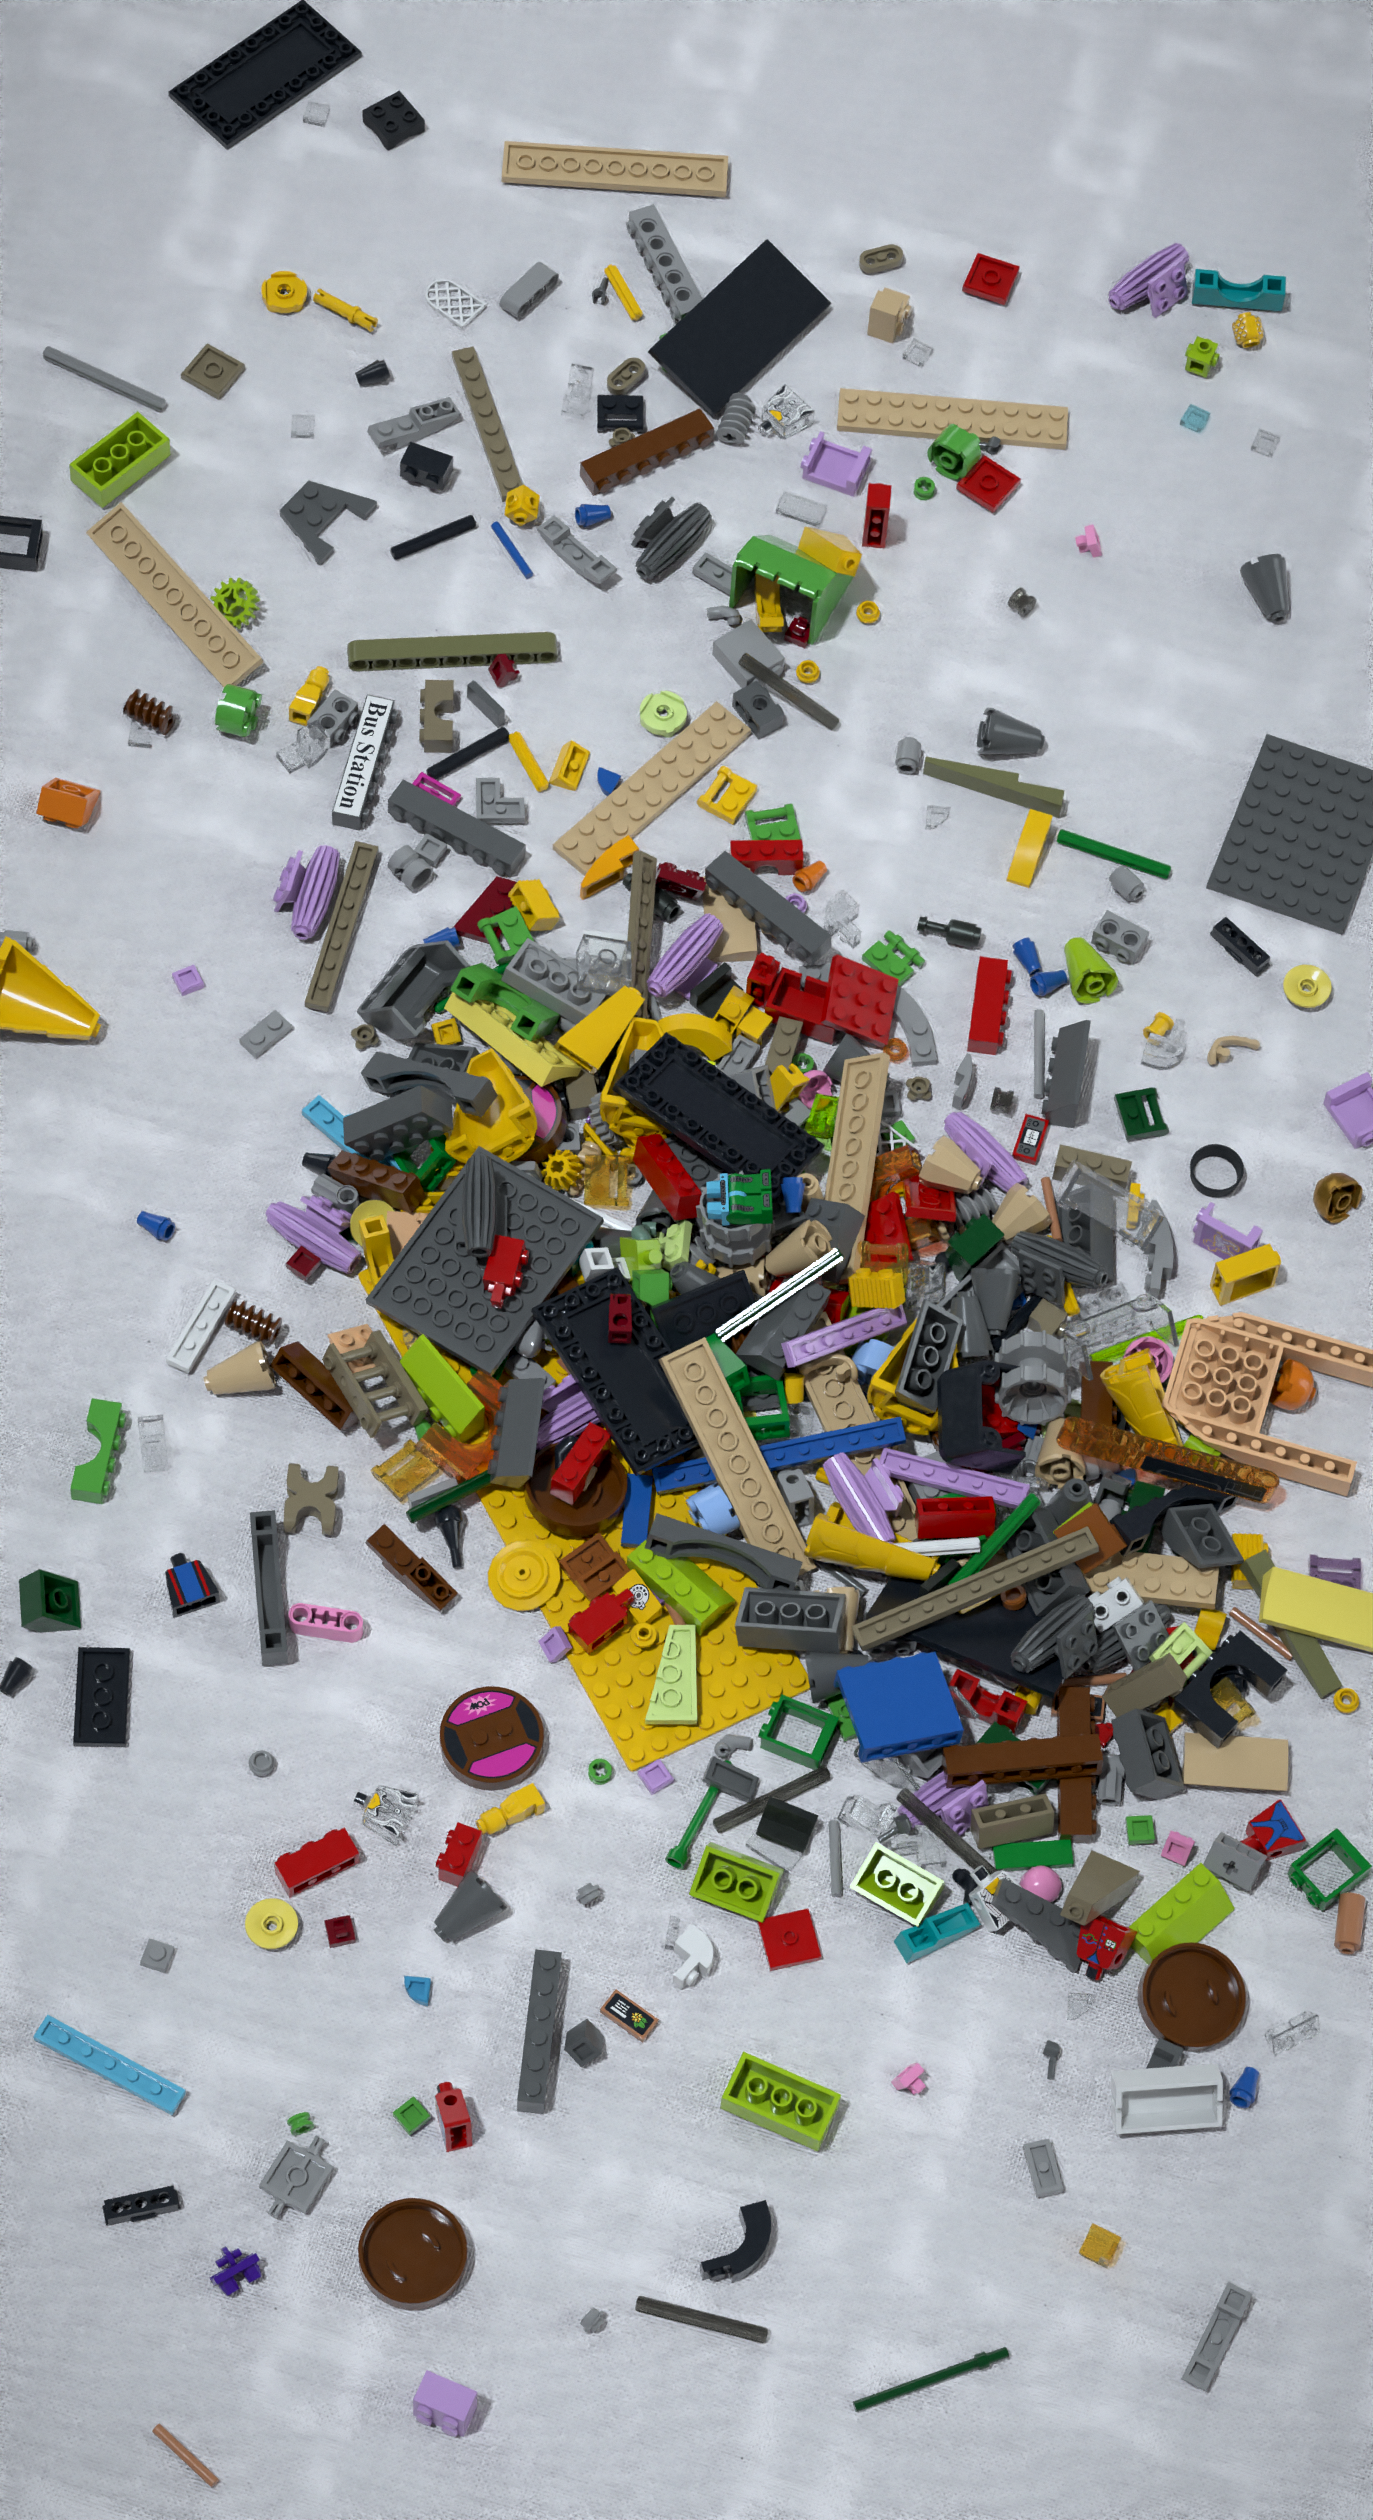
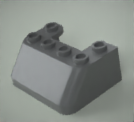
(410, 988)

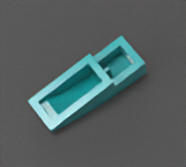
(936, 1932)

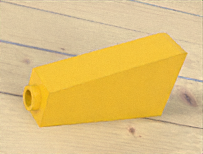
(831, 550)
(598, 1032)

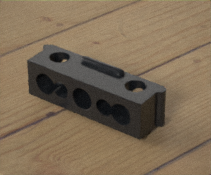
(1240, 946)
(137, 2214)

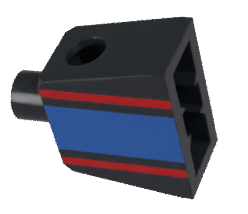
(189, 1586)

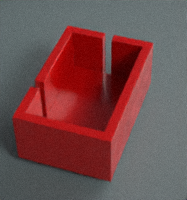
(804, 1006)

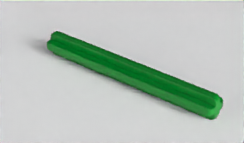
(1113, 853)
(998, 1538)

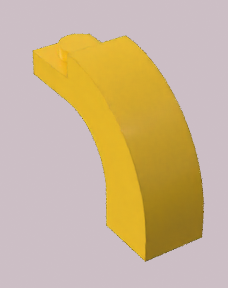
(767, 604)
(698, 1032)
(376, 1246)

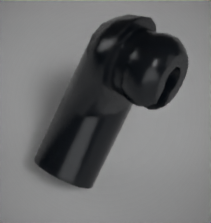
(563, 1448)
(965, 1880)

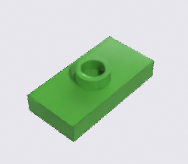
(838, 1708)

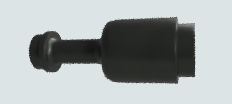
(664, 904)
(956, 931)

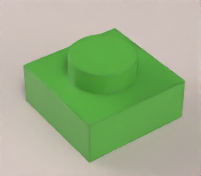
(901, 1128)
(1139, 1829)
(411, 2115)

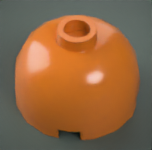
(1293, 1386)

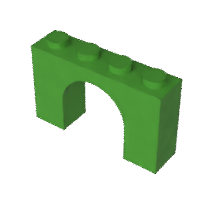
(484, 983)

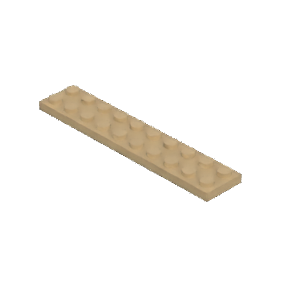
(615, 169)
(929, 415)
(174, 596)
(653, 787)
(856, 1141)
(845, 1406)
(733, 1451)
(1154, 1576)

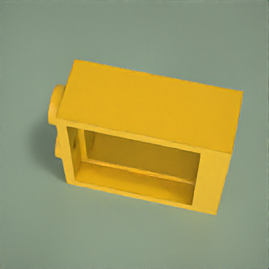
(1245, 1274)

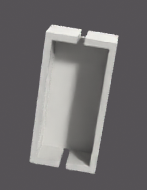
(1166, 2098)

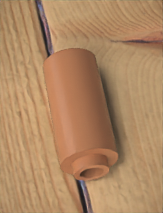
(1349, 1922)

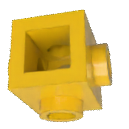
(522, 505)

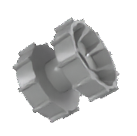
(734, 1242)
(1038, 1387)

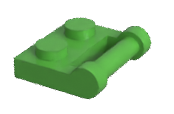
(773, 831)
(513, 930)

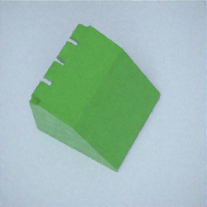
(777, 557)

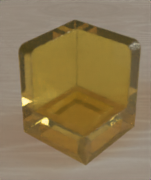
(1100, 2245)

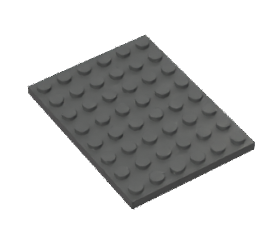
(1299, 836)
(441, 1288)

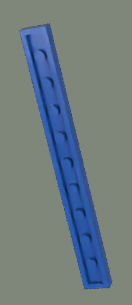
(789, 1453)

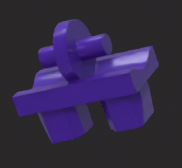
(225, 2278)

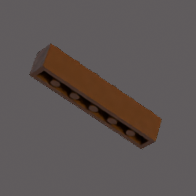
(646, 452)
(1022, 1760)
(1074, 1793)

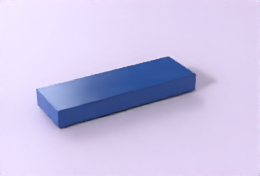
(636, 1510)

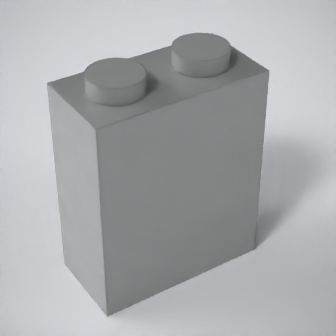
(750, 640)

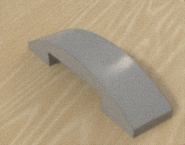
(574, 553)
(1217, 2336)

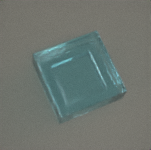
(1195, 418)

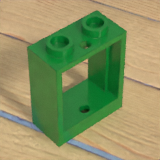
(438, 1159)
(773, 1425)
(807, 1713)
(1346, 1853)

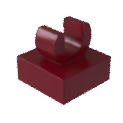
(798, 632)
(502, 670)
(303, 1263)
(340, 1931)

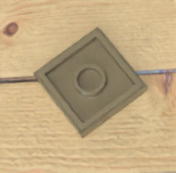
(212, 371)

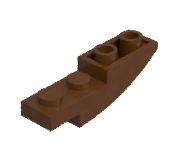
(410, 1570)

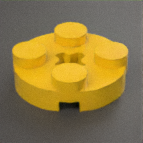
(286, 303)

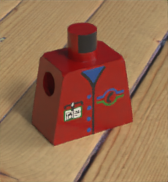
(1103, 1945)

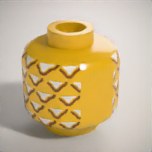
(1247, 330)

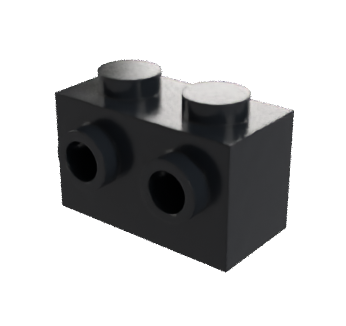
(426, 466)

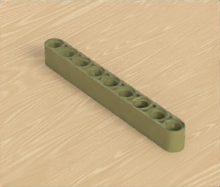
(451, 651)

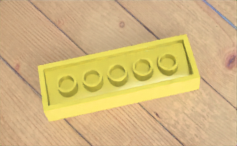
(493, 1025)
(1317, 1608)

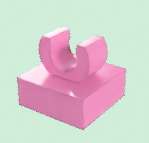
(1089, 541)
(1177, 1848)
(909, 2079)

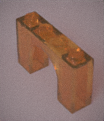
(888, 1171)
(457, 1458)

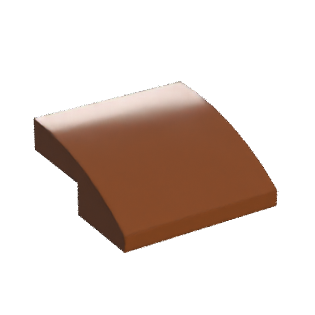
(1104, 1533)
(593, 1567)

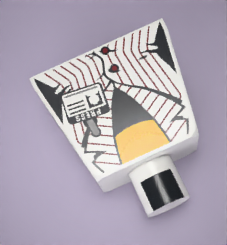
(983, 1895)

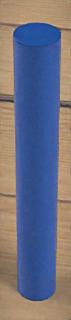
(512, 550)

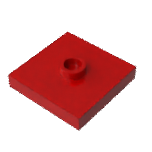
(991, 278)
(988, 483)
(789, 1939)

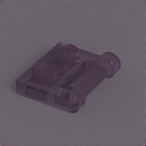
(1347, 1579)

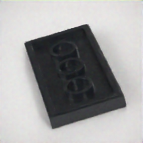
(702, 1310)
(101, 1697)

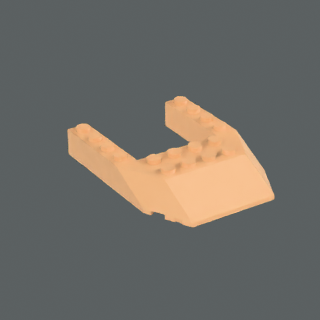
(1225, 1385)

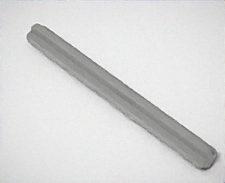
(104, 378)

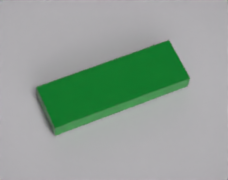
(1032, 1854)

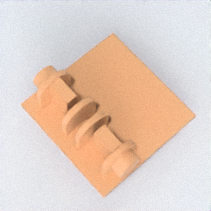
(402, 1227)
(350, 1340)

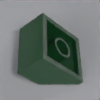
(972, 1245)
(49, 1602)

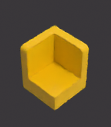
(754, 1025)

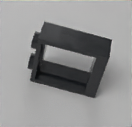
(22, 527)

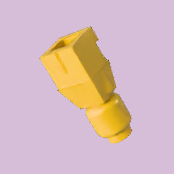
(309, 696)
(512, 1810)

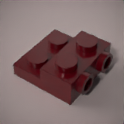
(679, 882)

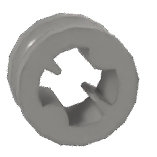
(632, 1184)

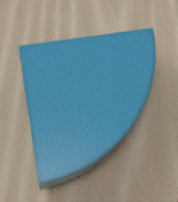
(418, 1989)

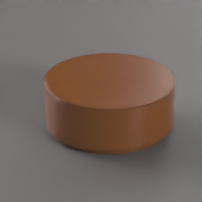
(1014, 1598)

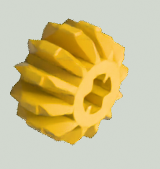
(562, 1170)

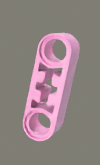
(320, 1615)

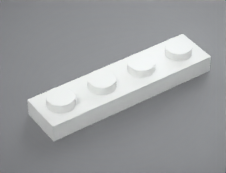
(201, 1326)

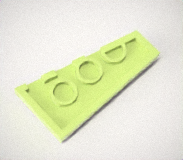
(675, 1684)

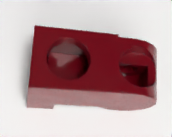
(620, 1319)

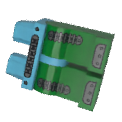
(743, 1198)

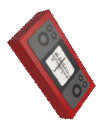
(1030, 1139)

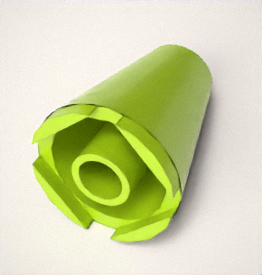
(1088, 972)

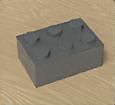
(1147, 1754)

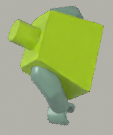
(641, 1250)

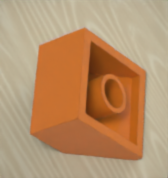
(67, 802)

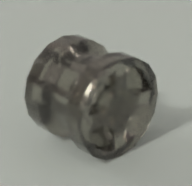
(1022, 602)
(1002, 1100)

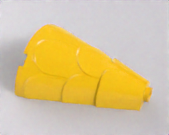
(38, 1001)
(614, 1109)
(506, 1126)
(883, 1386)
(1140, 1395)
(837, 1542)

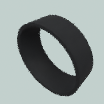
(1221, 1151)

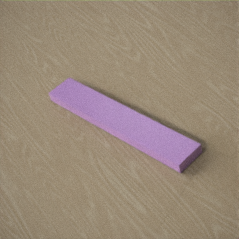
(842, 1334)
(954, 1478)

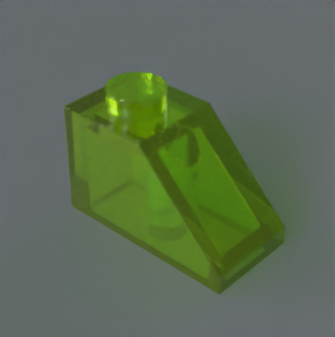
(822, 1116)

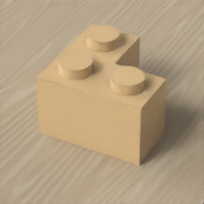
(887, 314)

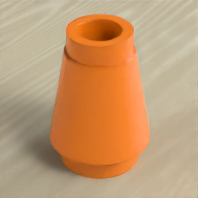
(808, 876)

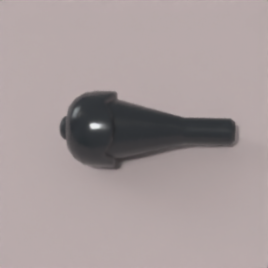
(449, 1522)

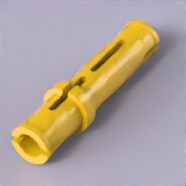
(353, 314)

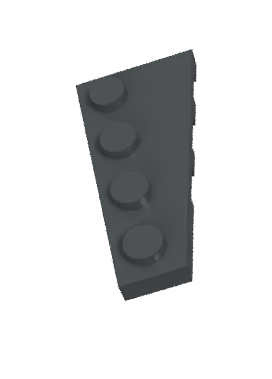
(1040, 1920)

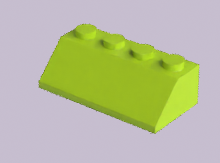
(443, 1391)
(682, 1587)
(1182, 1914)

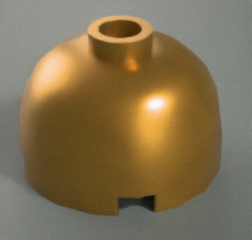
(1336, 1196)

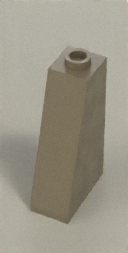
(1098, 1888)

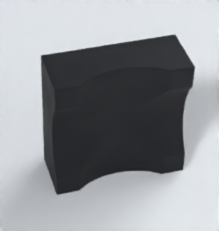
(393, 120)

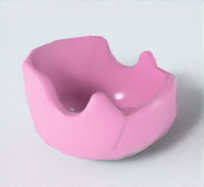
(818, 1084)
(1042, 1882)

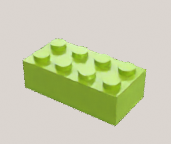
(119, 459)
(780, 2101)

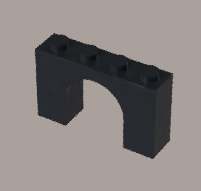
(1238, 1657)

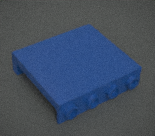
(899, 1706)

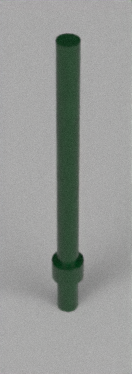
(980, 2361)

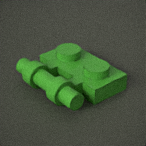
(886, 961)

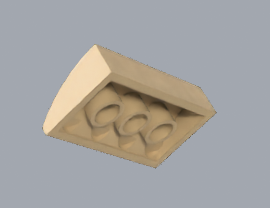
(739, 932)
(1236, 1764)

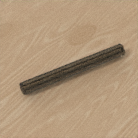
(788, 691)
(781, 1793)
(943, 1831)
(701, 2319)

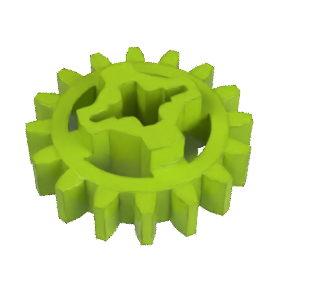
(234, 601)

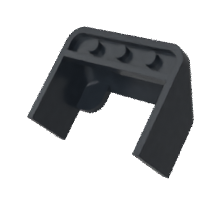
(960, 1419)

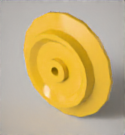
(527, 1590)

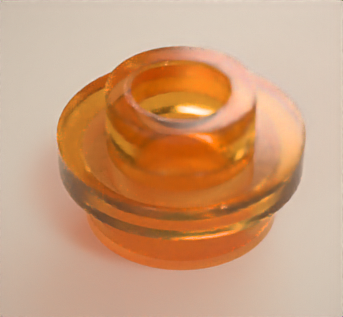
(897, 1044)

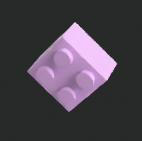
(444, 2404)

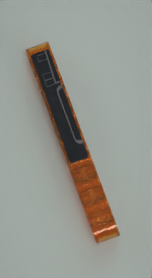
(1167, 1460)

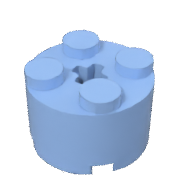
(869, 1358)
(712, 1510)

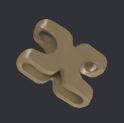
(311, 1499)

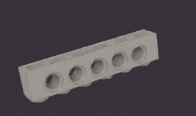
(663, 261)

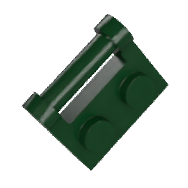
(1134, 1117)

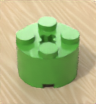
(954, 452)
(237, 710)

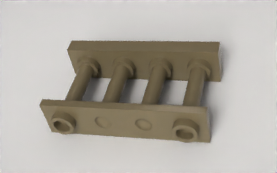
(389, 1369)

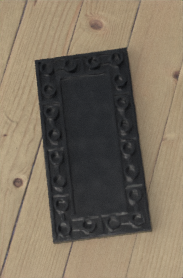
(265, 74)
(739, 327)
(716, 1114)
(619, 1379)
(978, 1637)

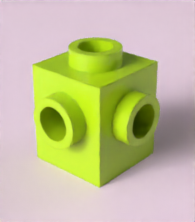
(1201, 356)

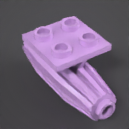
(1157, 277)
(308, 889)
(686, 960)
(984, 1151)
(316, 1230)
(567, 1413)
(865, 1497)
(949, 1803)

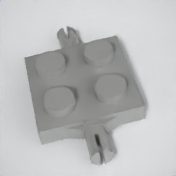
(296, 2177)

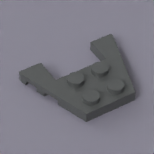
(315, 509)

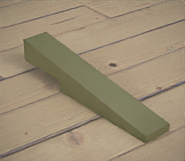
(997, 784)
(1302, 1647)

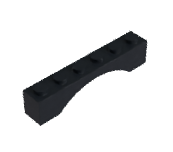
(1137, 1523)

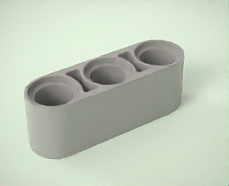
(529, 290)

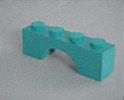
(1262, 294)

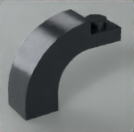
(757, 2229)

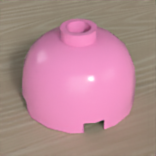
(1160, 1352)

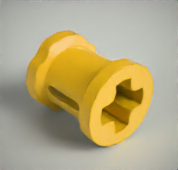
(1159, 1026)

